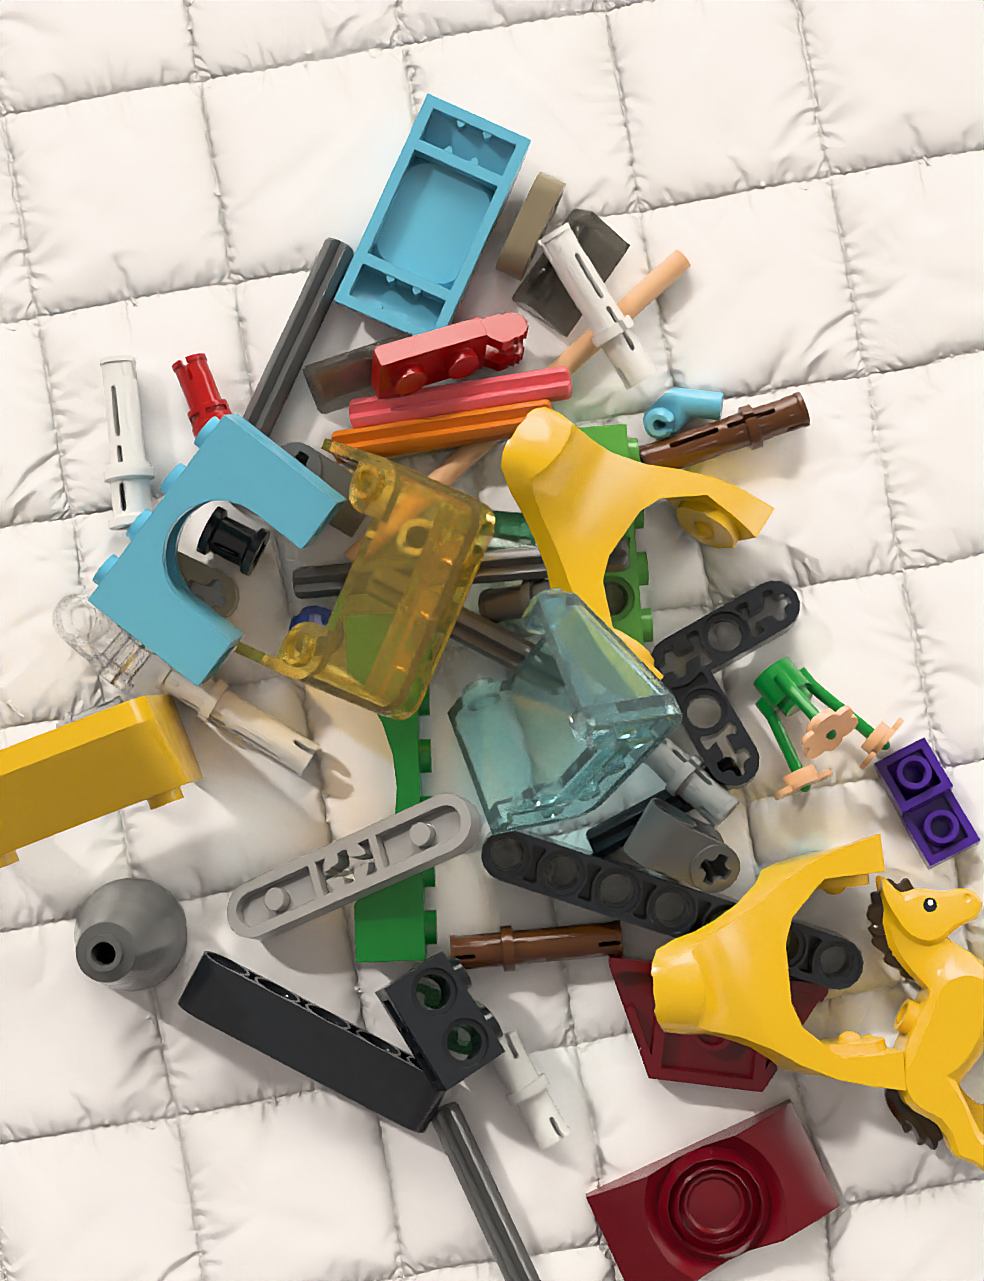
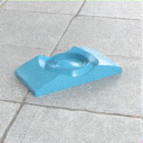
(433, 219)

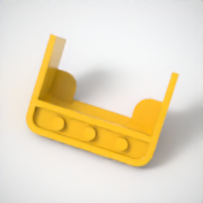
(93, 770)

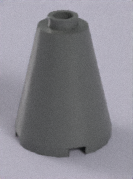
(130, 934)

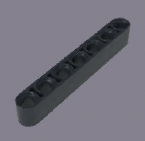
(647, 886)

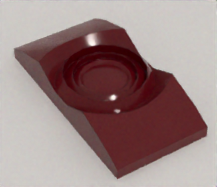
(714, 1199)

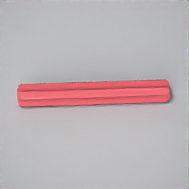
(547, 384)

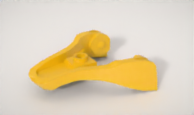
(586, 498)
(735, 973)

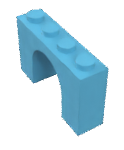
(145, 584)

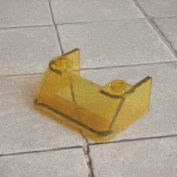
(398, 591)

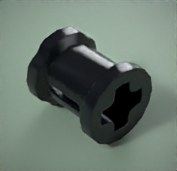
(233, 541)

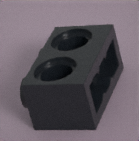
(428, 1030)

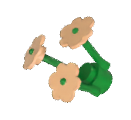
(790, 690)

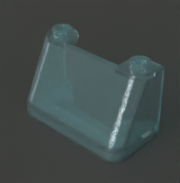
(564, 721)

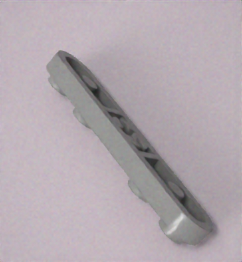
(400, 848)

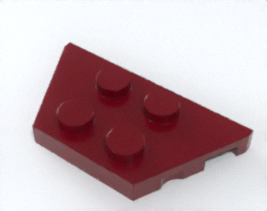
(696, 1057)

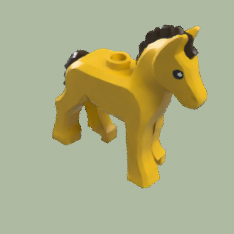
(945, 1022)

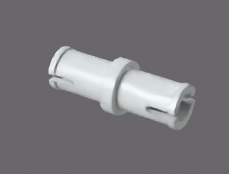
(529, 1092)

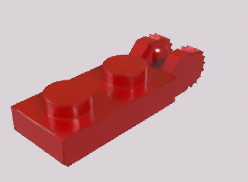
(448, 353)

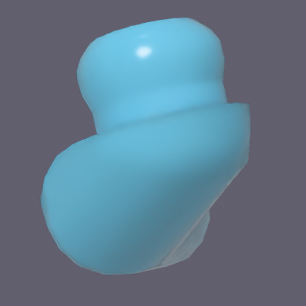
(679, 407)

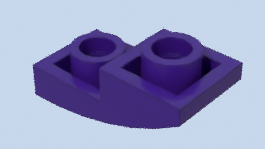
(926, 803)

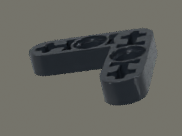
(702, 684)

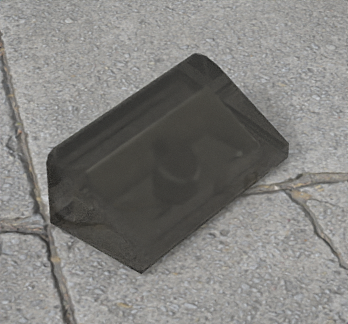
(542, 290)
(343, 376)

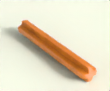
(439, 431)

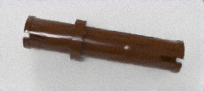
(728, 434)
(537, 945)

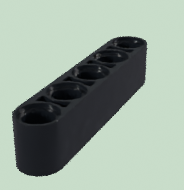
(311, 1040)

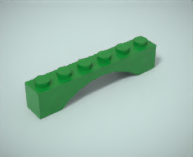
(395, 919)

